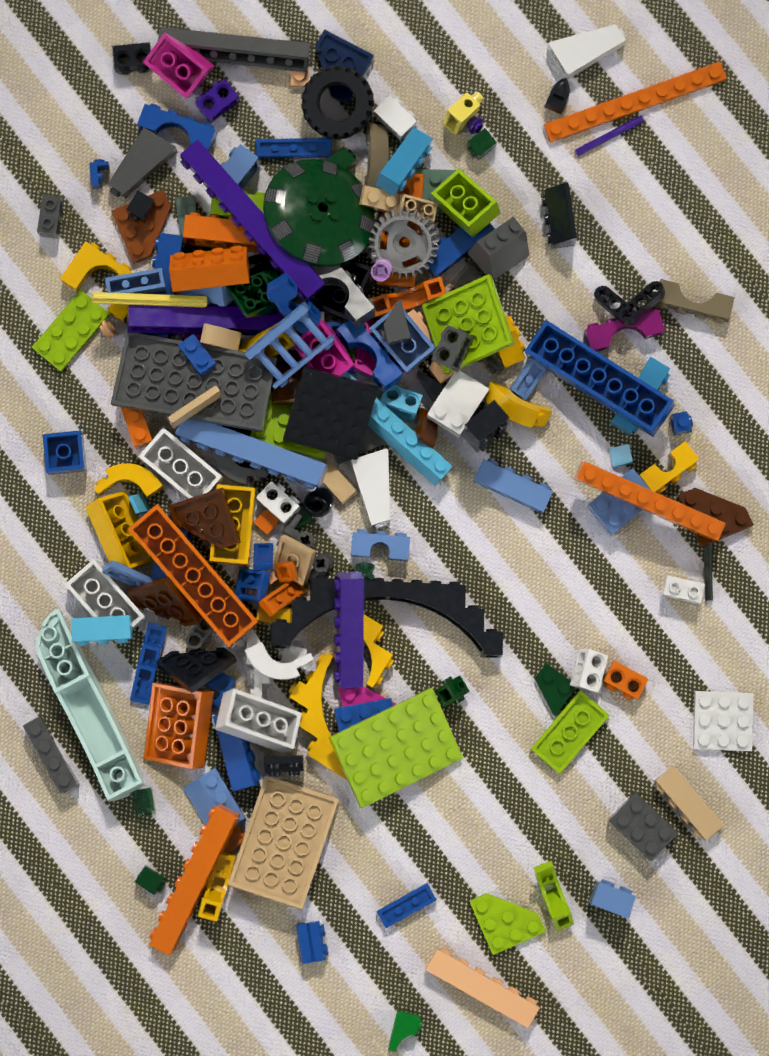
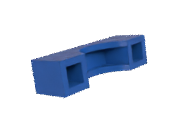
(156, 120)
(386, 371)

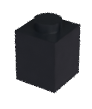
(140, 207)

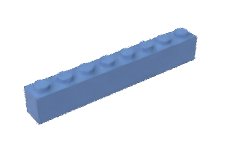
(253, 451)

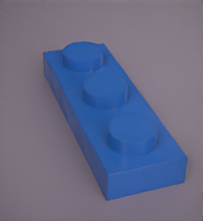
(406, 905)

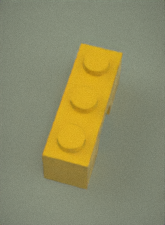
(682, 458)

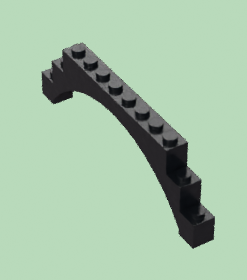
(442, 599)

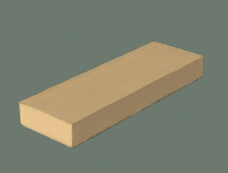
(194, 406)

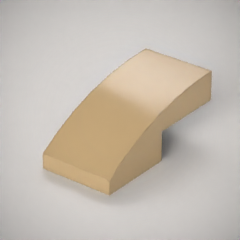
(220, 337)
(338, 484)

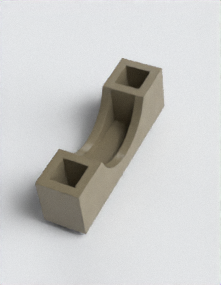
(717, 308)

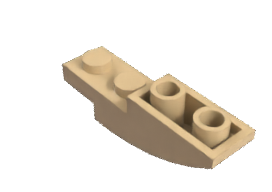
(385, 202)

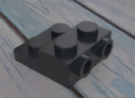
(276, 764)

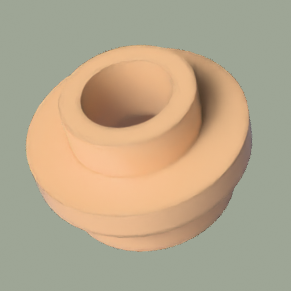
(108, 329)

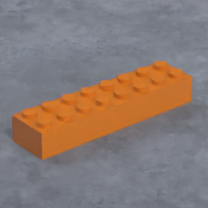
(193, 576)

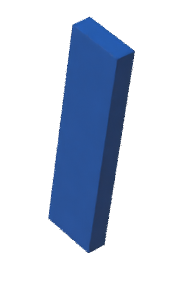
(294, 148)

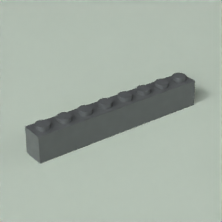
(244, 49)

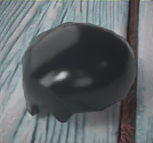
(319, 502)

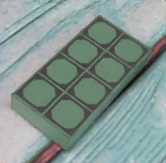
(184, 206)

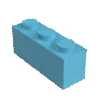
(102, 629)

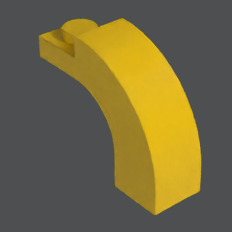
(516, 408)
(129, 473)
(217, 888)

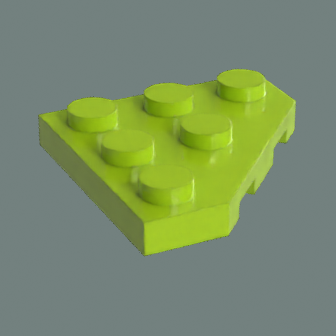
(505, 922)

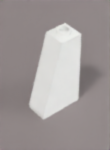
(584, 49)
(373, 482)

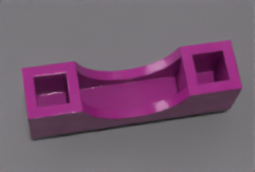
(599, 336)

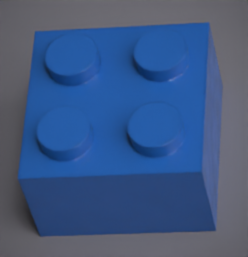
(64, 452)

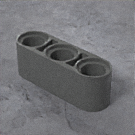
(202, 634)

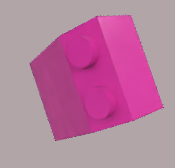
(178, 65)
(334, 360)

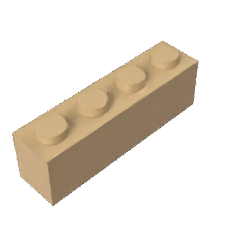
(689, 803)

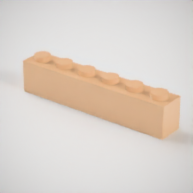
(483, 988)

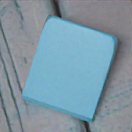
(621, 455)
(139, 503)

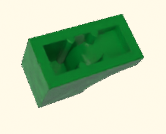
(404, 1026)

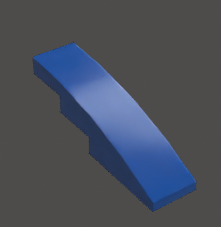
(147, 665)

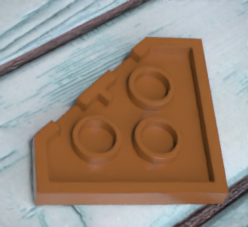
(141, 236)

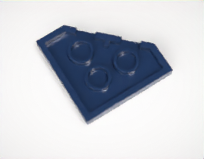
(339, 52)

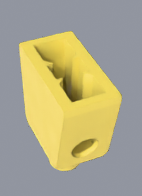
(462, 111)

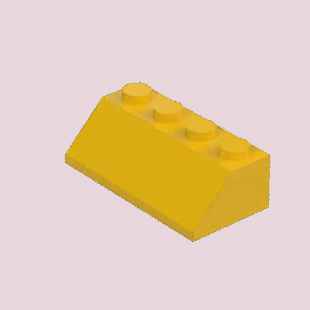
(111, 520)

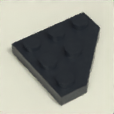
(196, 667)

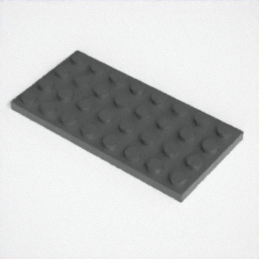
(161, 380)

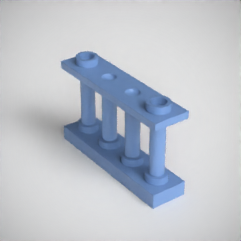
(285, 326)

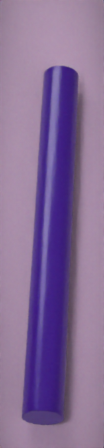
(606, 137)

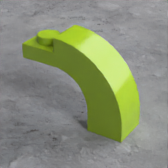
(553, 895)

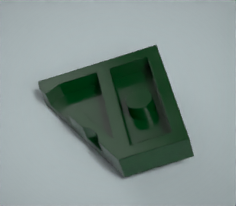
(554, 687)

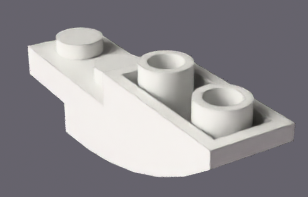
(259, 679)

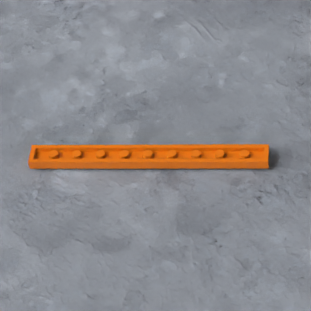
(635, 102)

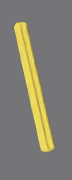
(149, 299)

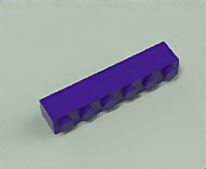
(349, 629)

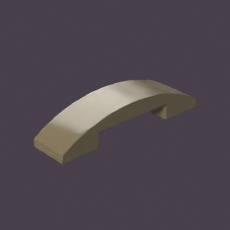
(377, 152)

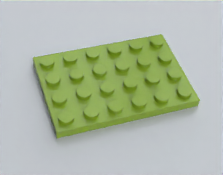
(395, 747)

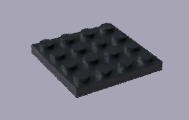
(330, 413)

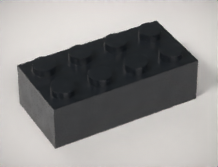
(486, 426)

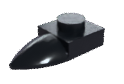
(558, 96)

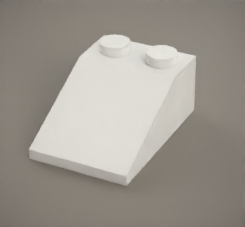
(457, 403)

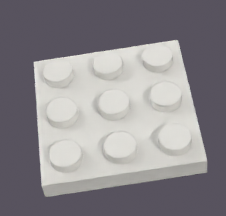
(723, 721)

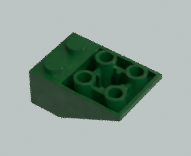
(252, 296)

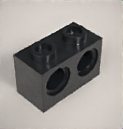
(132, 52)

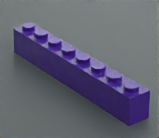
(192, 319)

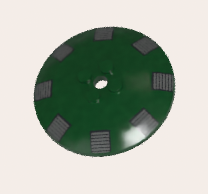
(306, 232)

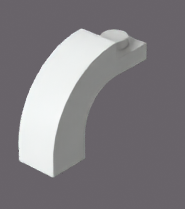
(281, 671)

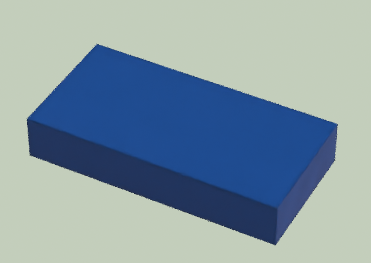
(263, 556)

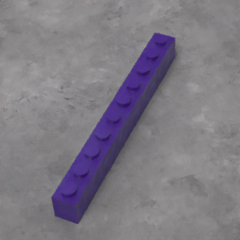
(248, 216)

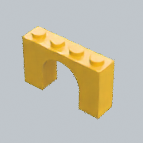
(88, 261)

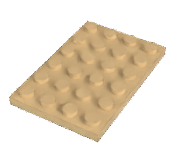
(283, 842)

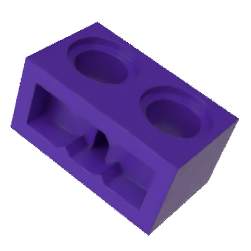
(221, 105)

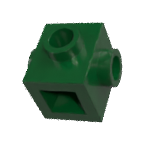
(452, 691)

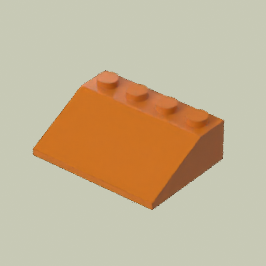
(178, 726)

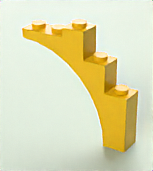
(313, 721)

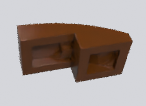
(427, 429)

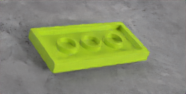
(70, 331)
(569, 732)

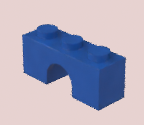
(281, 292)

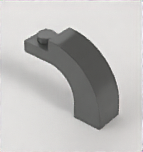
(237, 473)

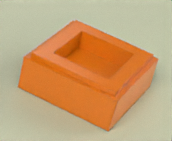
(266, 521)
(286, 571)

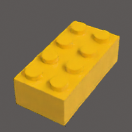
(242, 506)

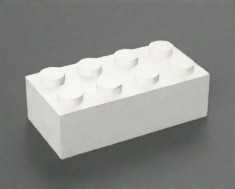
(179, 465)
(102, 595)
(258, 720)

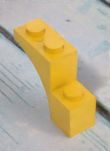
(380, 657)

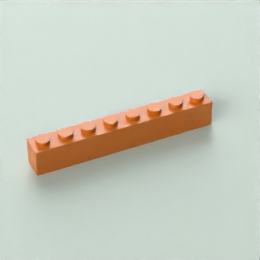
(649, 501)
(194, 879)

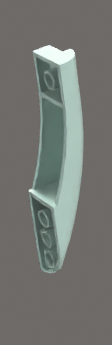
(87, 709)

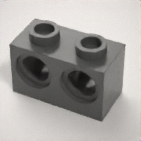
(50, 216)
(456, 350)

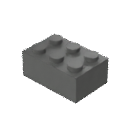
(642, 826)

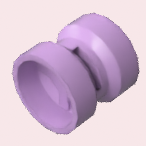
(381, 273)

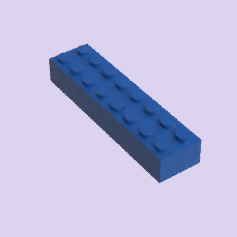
(600, 378)

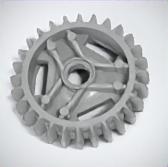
(420, 245)

